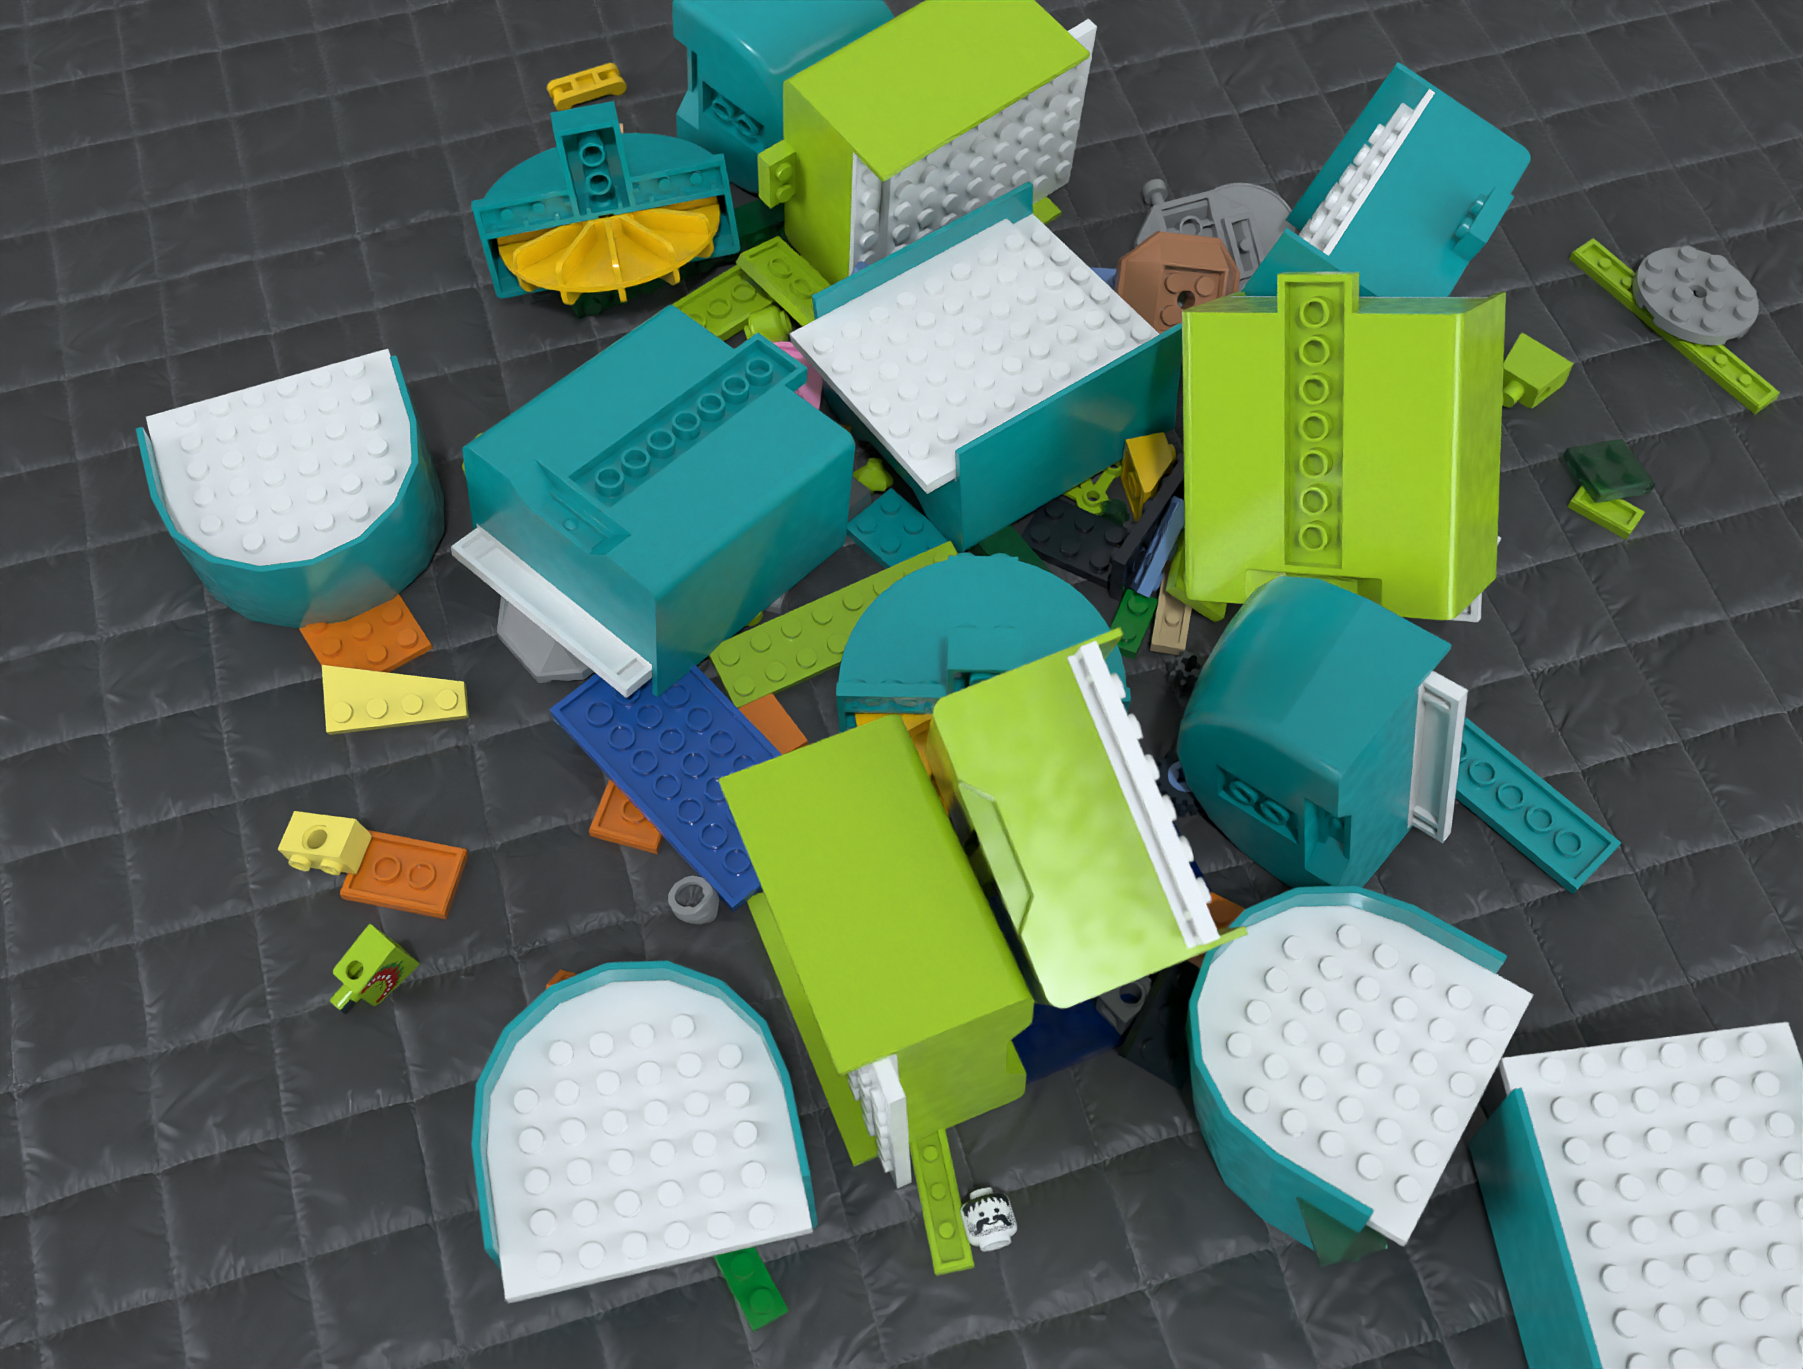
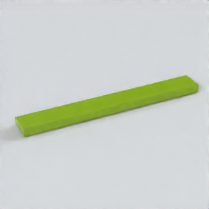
(1713, 360)
(940, 1203)

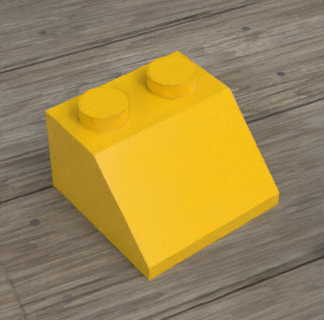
(1142, 468)

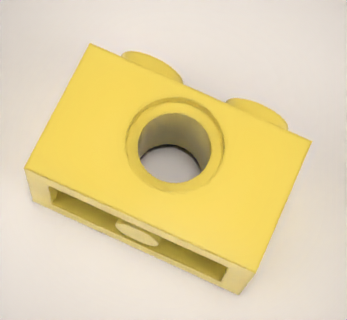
(324, 843)

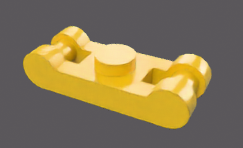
(586, 86)

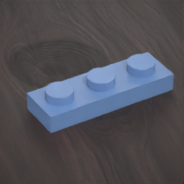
(1161, 549)

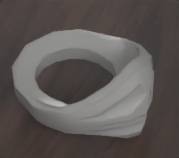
(702, 913)

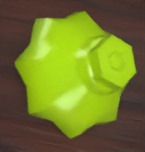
(874, 475)

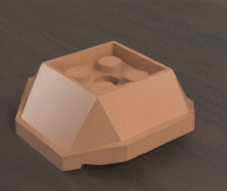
(1166, 266)

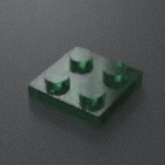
(1608, 470)

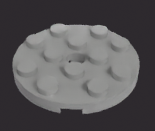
(1724, 302)

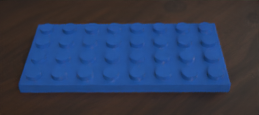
(669, 764)

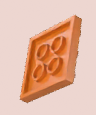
(371, 641)

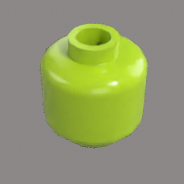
(770, 323)

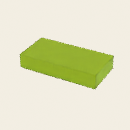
(1613, 515)

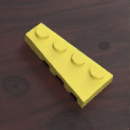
(380, 700)

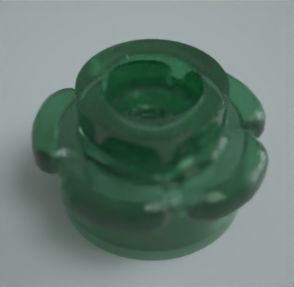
(1114, 511)

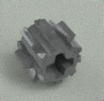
(1185, 670)

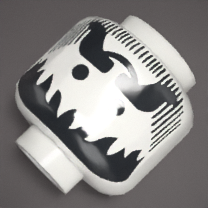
(988, 1219)

